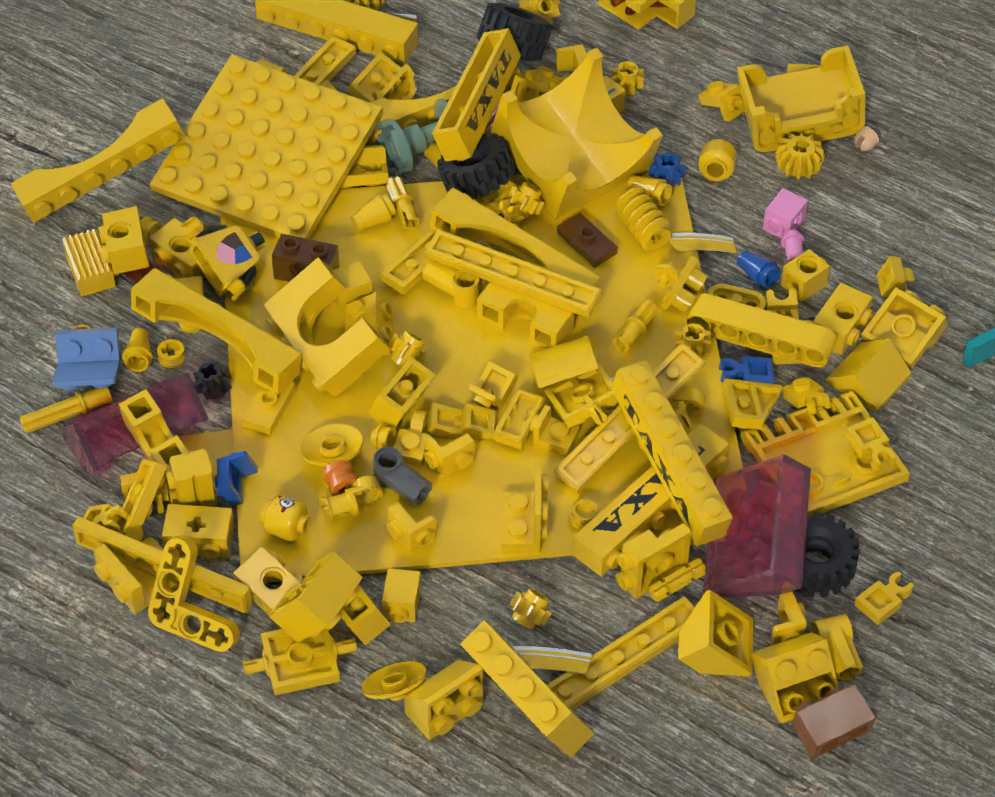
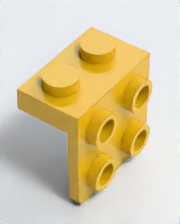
(128, 583)

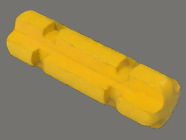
(676, 579)

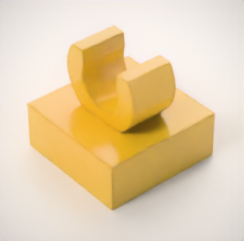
(893, 275)

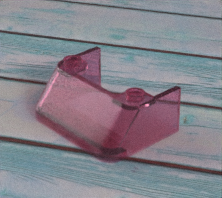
(104, 436)

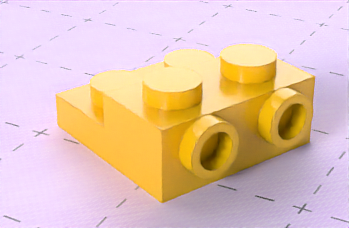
(908, 324)
(650, 558)

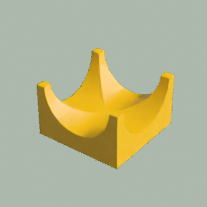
(573, 139)

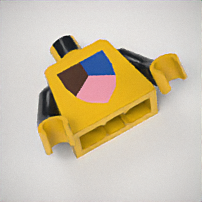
(225, 255)

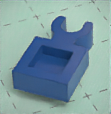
(748, 369)

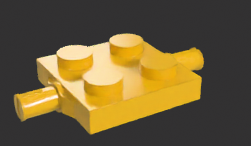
(582, 397)
(299, 664)

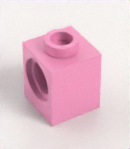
(785, 213)

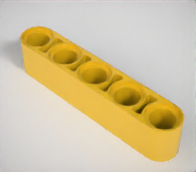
(763, 330)

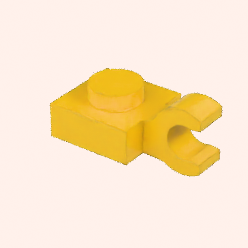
(412, 441)

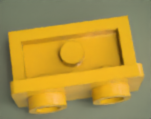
(368, 169)
(374, 311)

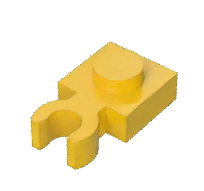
(806, 393)
(870, 440)
(106, 515)
(882, 601)

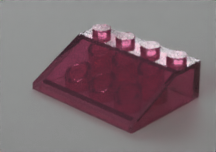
(767, 531)

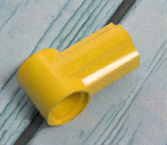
(458, 284)
(841, 646)

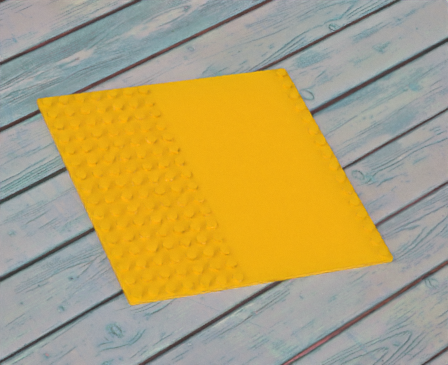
(457, 352)

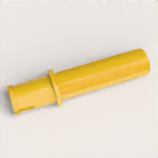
(65, 409)

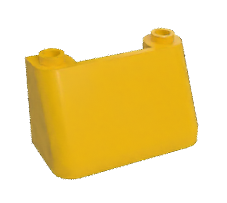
(812, 101)

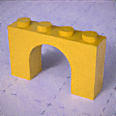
(294, 312)
(526, 689)

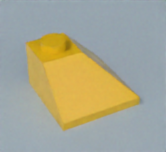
(717, 638)

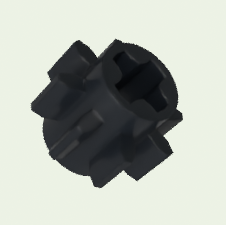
(212, 380)

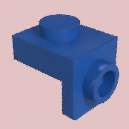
(229, 474)

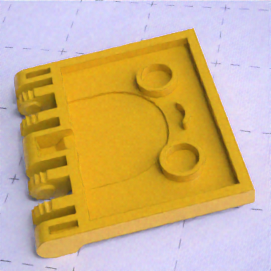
(821, 444)

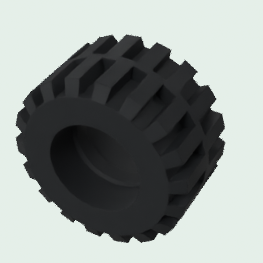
(527, 28)

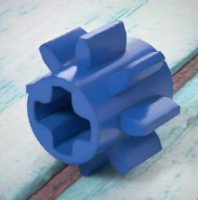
(667, 167)

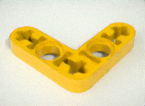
(178, 608)

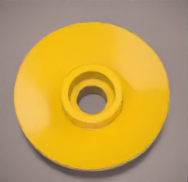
(331, 444)
(394, 680)

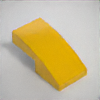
(454, 422)

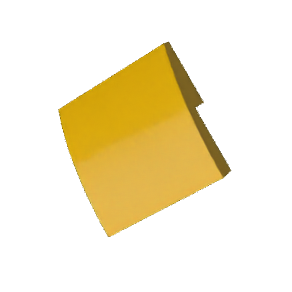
(563, 361)

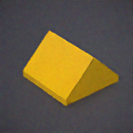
(872, 373)

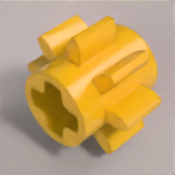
(629, 77)
(527, 197)
(507, 211)
(695, 338)
(406, 346)
(530, 608)

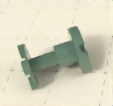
(406, 142)

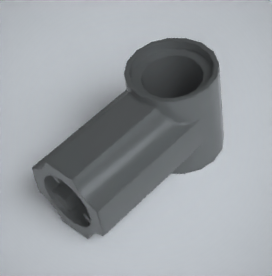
(400, 476)

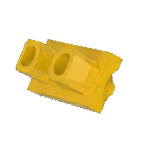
(669, 276)

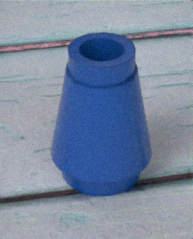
(759, 269)

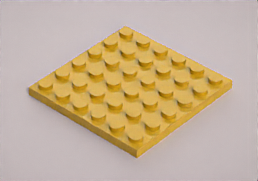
(267, 149)

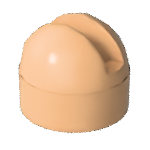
(866, 139)

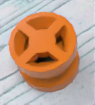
(339, 476)

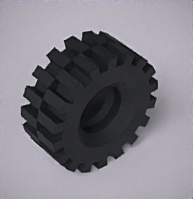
(482, 172)
(839, 546)

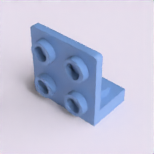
(87, 358)

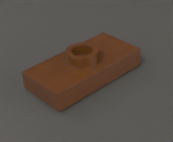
(587, 240)

